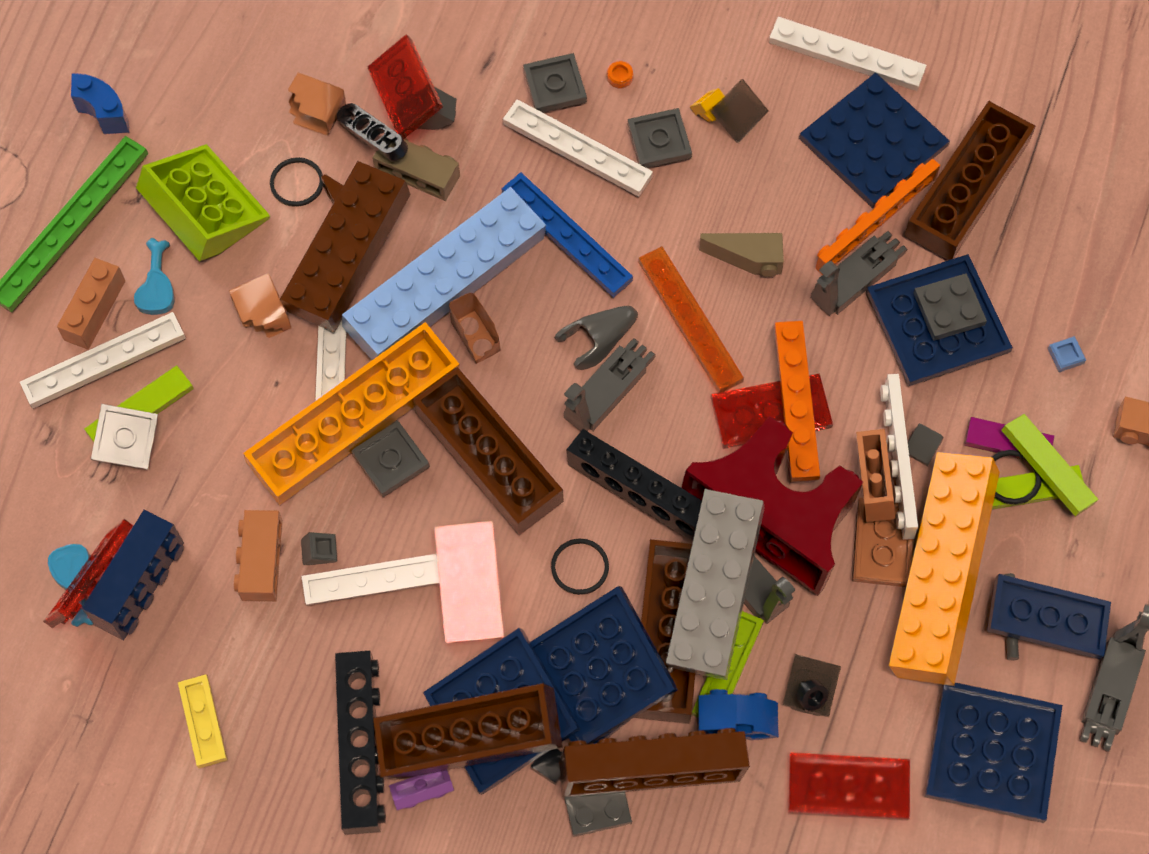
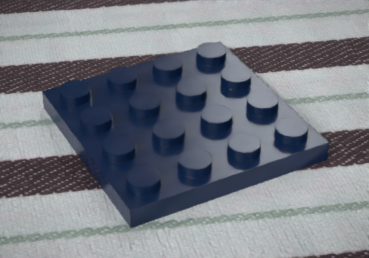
(873, 139)
(910, 337)
(604, 665)
(500, 668)
(994, 751)

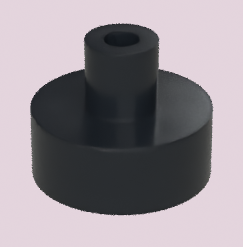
(812, 694)

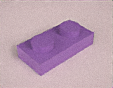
(420, 788)

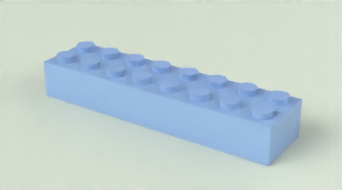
(445, 272)

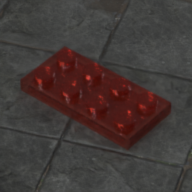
(745, 409)
(85, 580)
(468, 582)

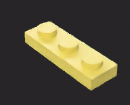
(202, 721)

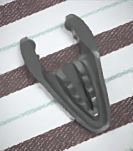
(605, 329)

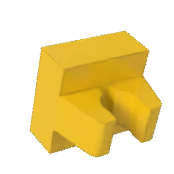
(705, 104)

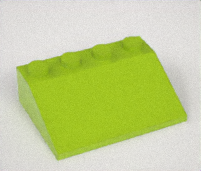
(201, 200)

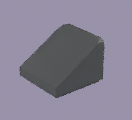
(924, 444)
(318, 548)

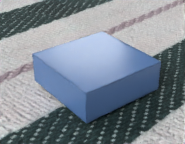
(1066, 354)

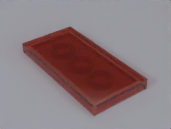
(405, 86)
(849, 786)

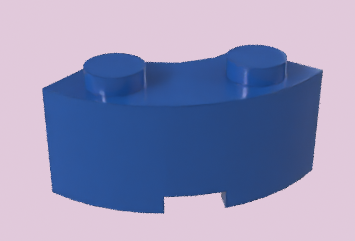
(100, 101)
(743, 712)

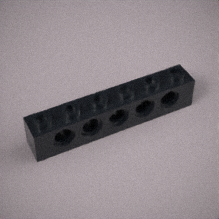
(635, 483)
(349, 668)

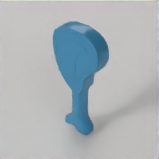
(157, 293)
(64, 566)

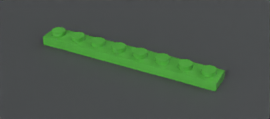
(70, 222)

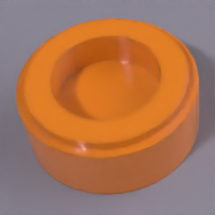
(620, 74)

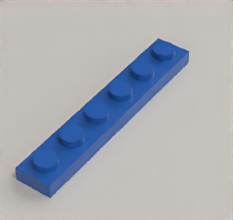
(572, 238)

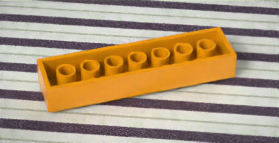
(349, 414)
(944, 569)

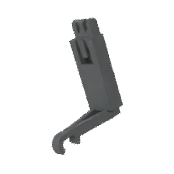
(850, 279)
(606, 387)
(765, 595)
(1115, 682)

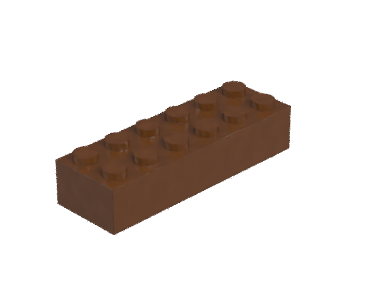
(969, 181)
(345, 246)
(488, 451)
(662, 596)
(467, 732)
(653, 762)

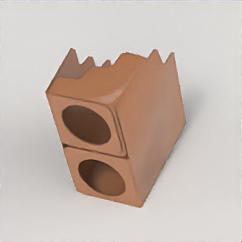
(315, 103)
(260, 306)
(470, 306)

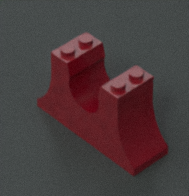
(794, 523)

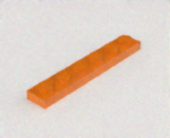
(883, 211)
(797, 400)

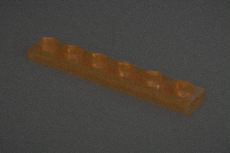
(691, 320)

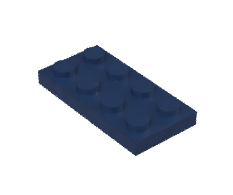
(1049, 616)

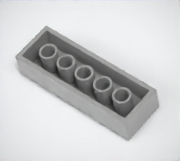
(715, 584)

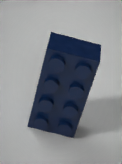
(134, 575)

